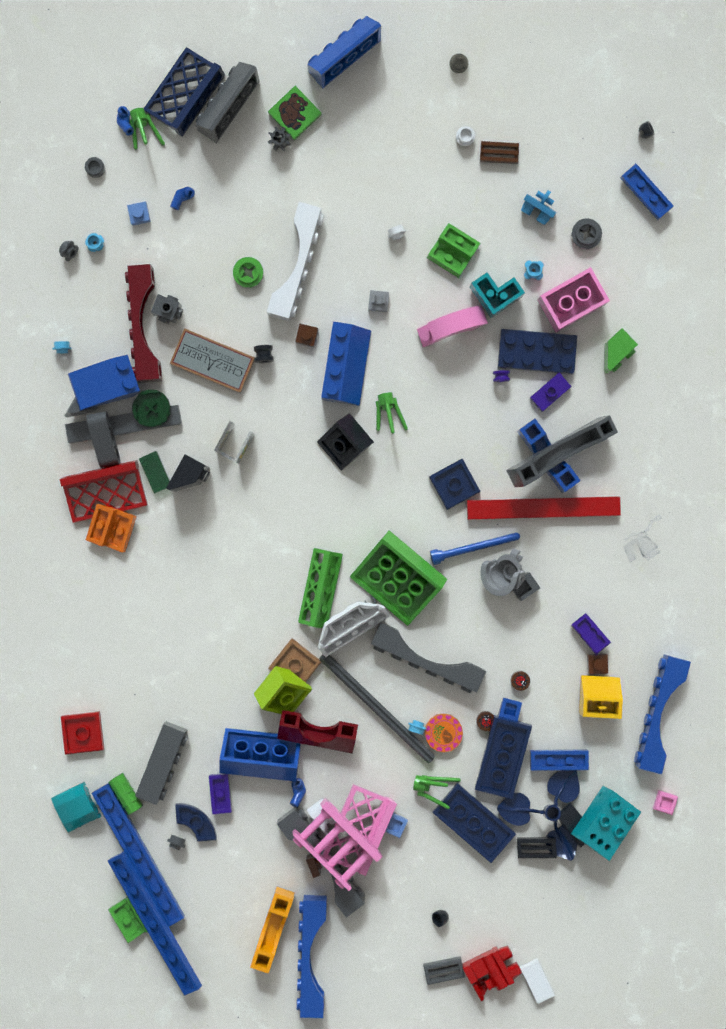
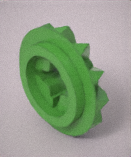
(249, 263)

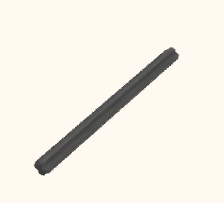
(377, 708)

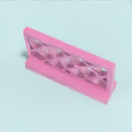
(375, 831)

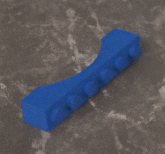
(671, 675)
(312, 995)

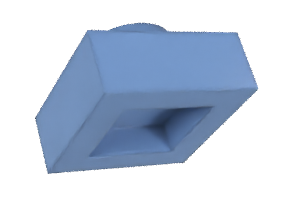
(139, 213)
(396, 825)

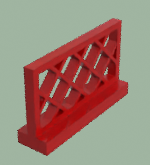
(101, 474)

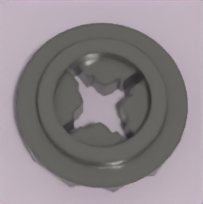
(595, 232)

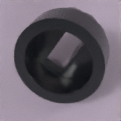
(647, 129)
(440, 918)

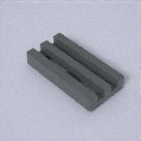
(440, 963)

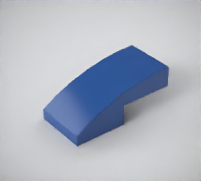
(510, 709)

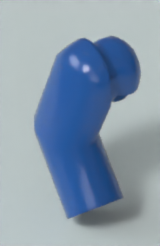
(299, 791)

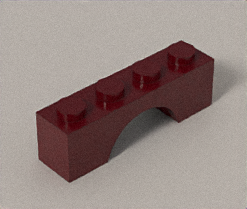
(336, 737)

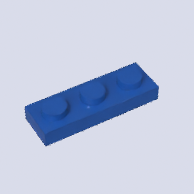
(646, 191)
(559, 760)

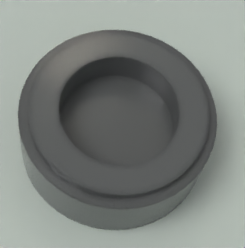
(94, 167)

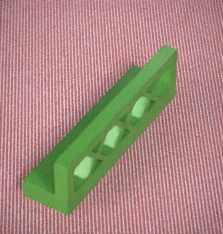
(323, 588)

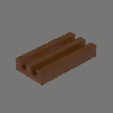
(505, 145)

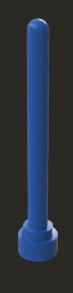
(438, 556)

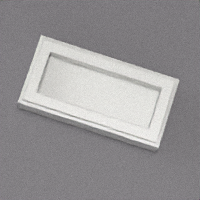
(537, 981)

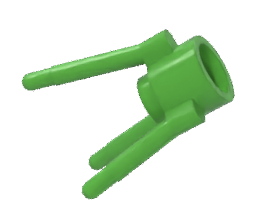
(139, 120)
(386, 402)
(423, 784)

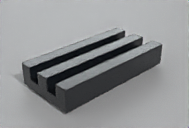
(553, 847)

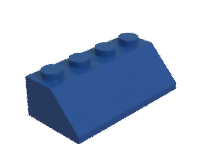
(344, 51)
(346, 364)
(258, 755)

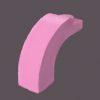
(452, 324)

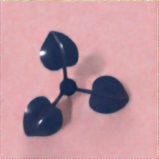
(563, 786)

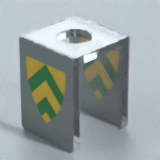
(224, 437)

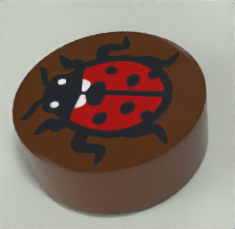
(520, 680)
(484, 720)

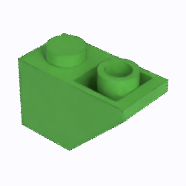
(616, 349)

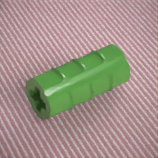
(125, 793)

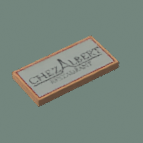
(212, 360)

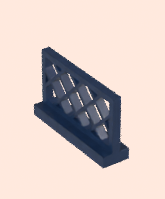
(198, 96)

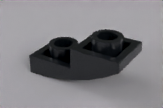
(569, 819)

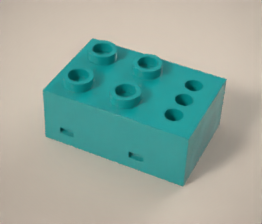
(606, 822)

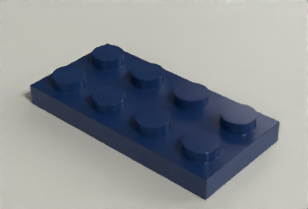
(537, 351)
(503, 757)
(474, 823)

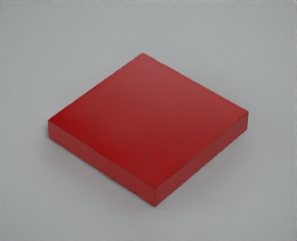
(82, 732)

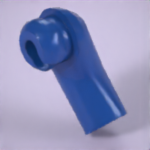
(123, 120)
(182, 195)

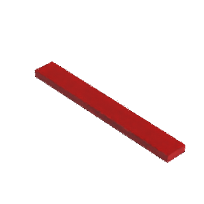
(543, 508)

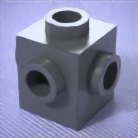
(161, 306)

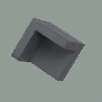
(527, 588)

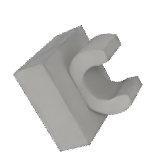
(378, 301)

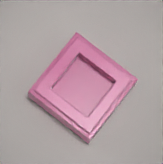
(665, 802)

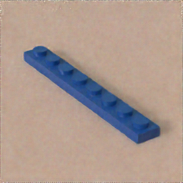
(138, 853)
(154, 923)

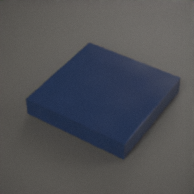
(454, 484)

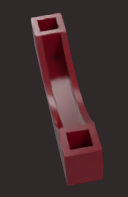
(141, 284)

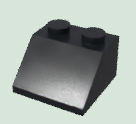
(345, 441)
(188, 474)

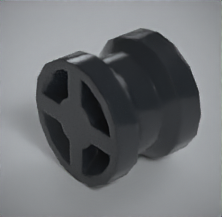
(263, 353)

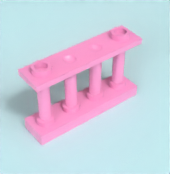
(356, 838)

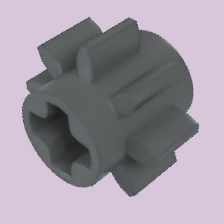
(284, 141)

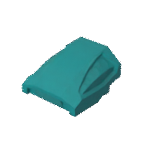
(75, 807)

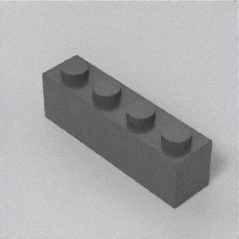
(161, 763)

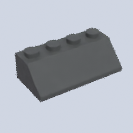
(228, 101)

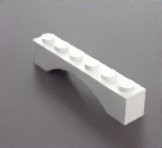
(283, 300)

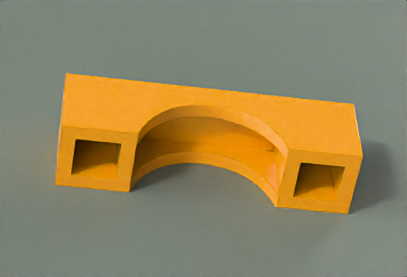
(272, 930)

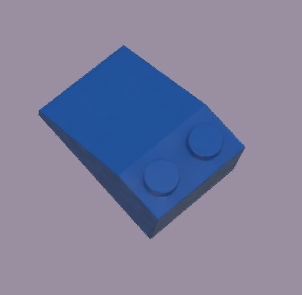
(104, 382)

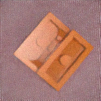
(111, 528)

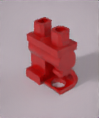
(491, 963)

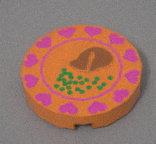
(443, 732)

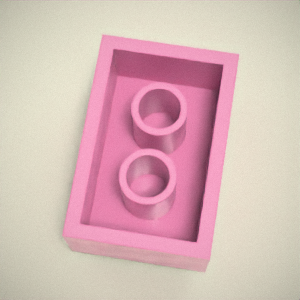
(573, 300)

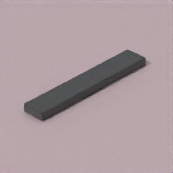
(120, 424)

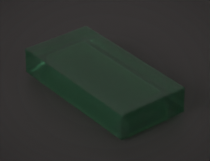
(155, 471)

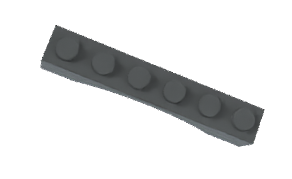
(575, 442)
(464, 674)
(346, 900)

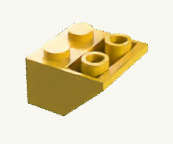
(600, 697)

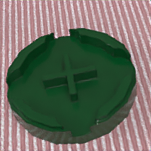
(151, 408)

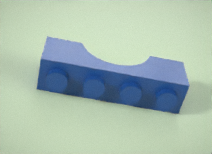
(536, 440)

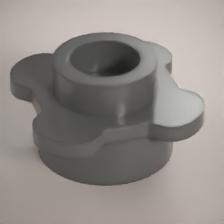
(68, 250)

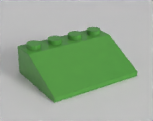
(398, 578)

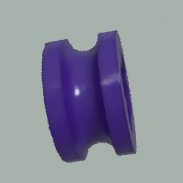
(501, 376)

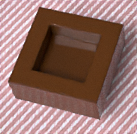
(306, 335)
(597, 663)
(314, 865)

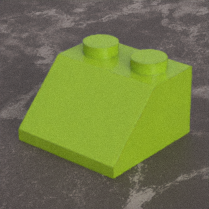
(281, 691)

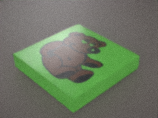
(294, 112)

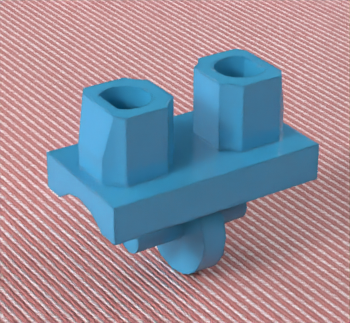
(546, 212)

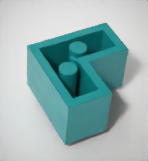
(494, 298)

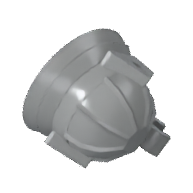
(503, 574)

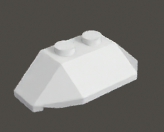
(349, 625)

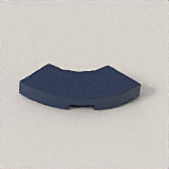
(196, 820)

